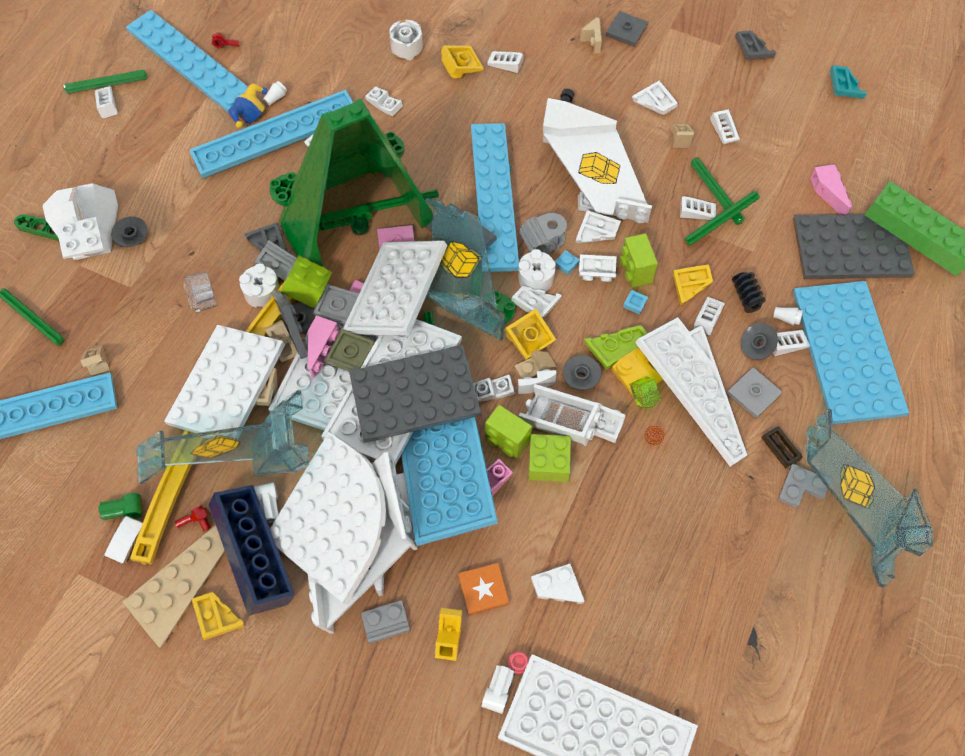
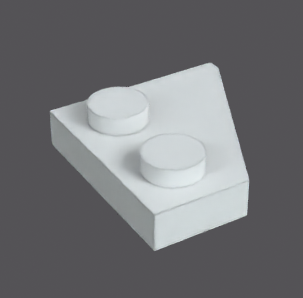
(656, 98)
(597, 228)
(529, 299)
(558, 585)

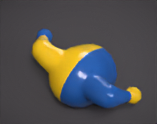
(247, 105)

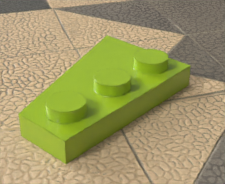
(612, 347)

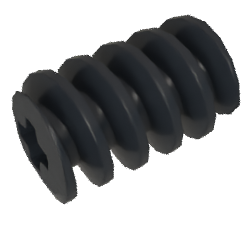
(748, 291)

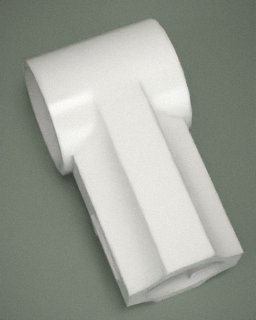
(268, 499)
(496, 694)

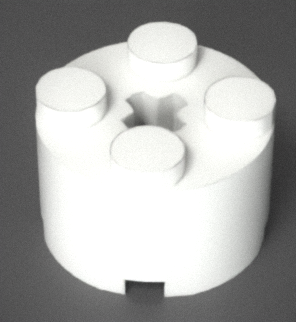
(406, 39)
(536, 270)
(258, 285)

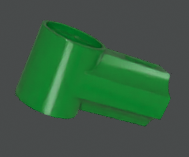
(128, 505)

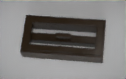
(782, 449)

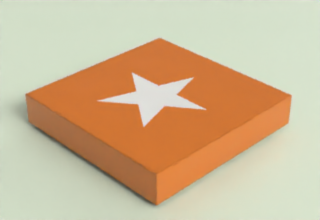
(483, 588)

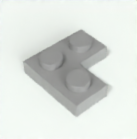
(800, 481)

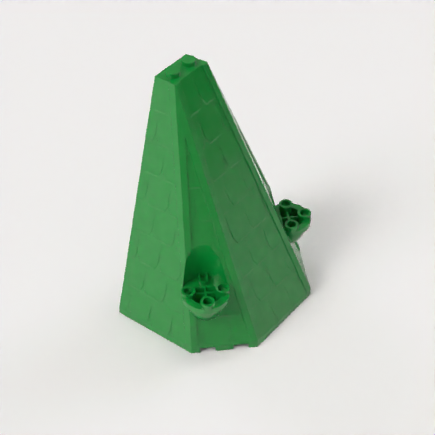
(341, 149)

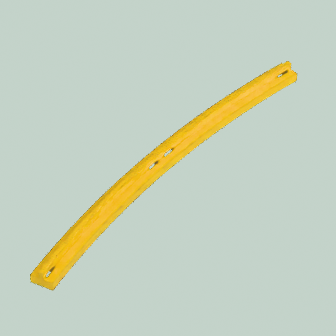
(175, 475)

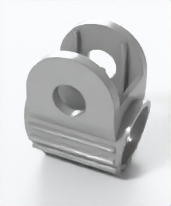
(544, 237)

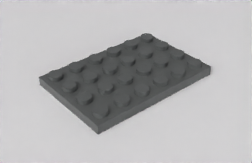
(849, 248)
(414, 393)

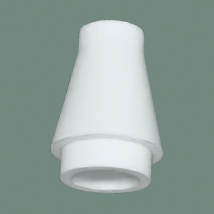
(275, 93)
(788, 315)

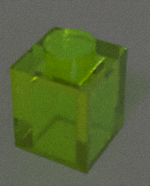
(645, 392)

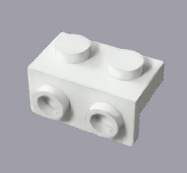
(597, 267)
(610, 424)

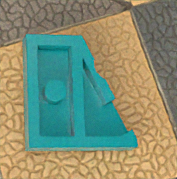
(845, 83)

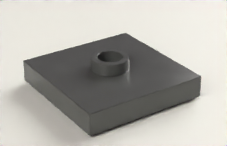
(626, 28)

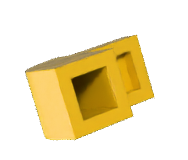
(448, 634)

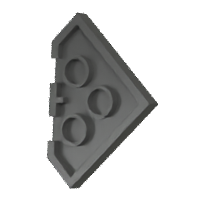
(287, 312)

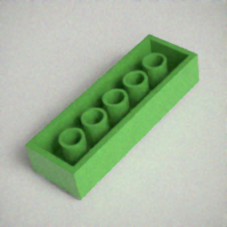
(920, 227)

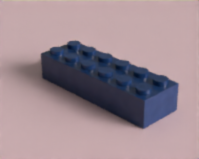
(251, 550)

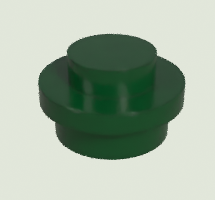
(359, 226)

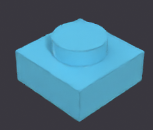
(566, 262)
(635, 302)

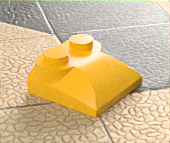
(460, 60)
(529, 334)
(634, 367)

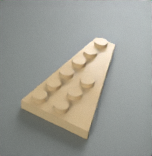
(169, 593)

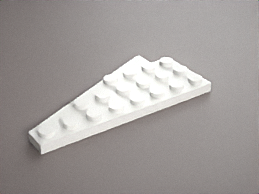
(692, 375)

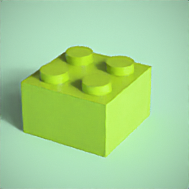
(638, 260)
(306, 281)
(507, 432)
(549, 458)

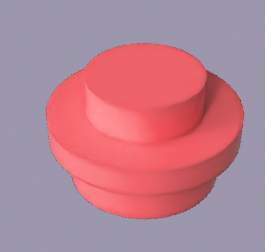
(518, 662)

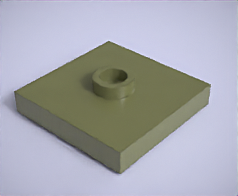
(349, 351)

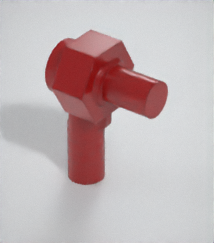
(219, 41)
(198, 515)

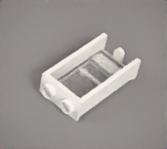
(562, 414)

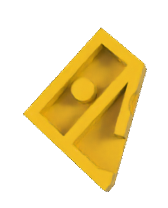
(691, 281)
(214, 616)

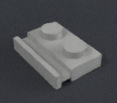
(276, 259)
(385, 622)

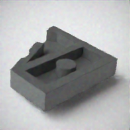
(753, 46)
(261, 236)

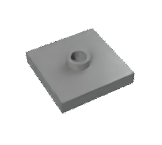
(335, 304)
(754, 393)

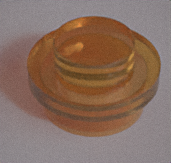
(654, 435)

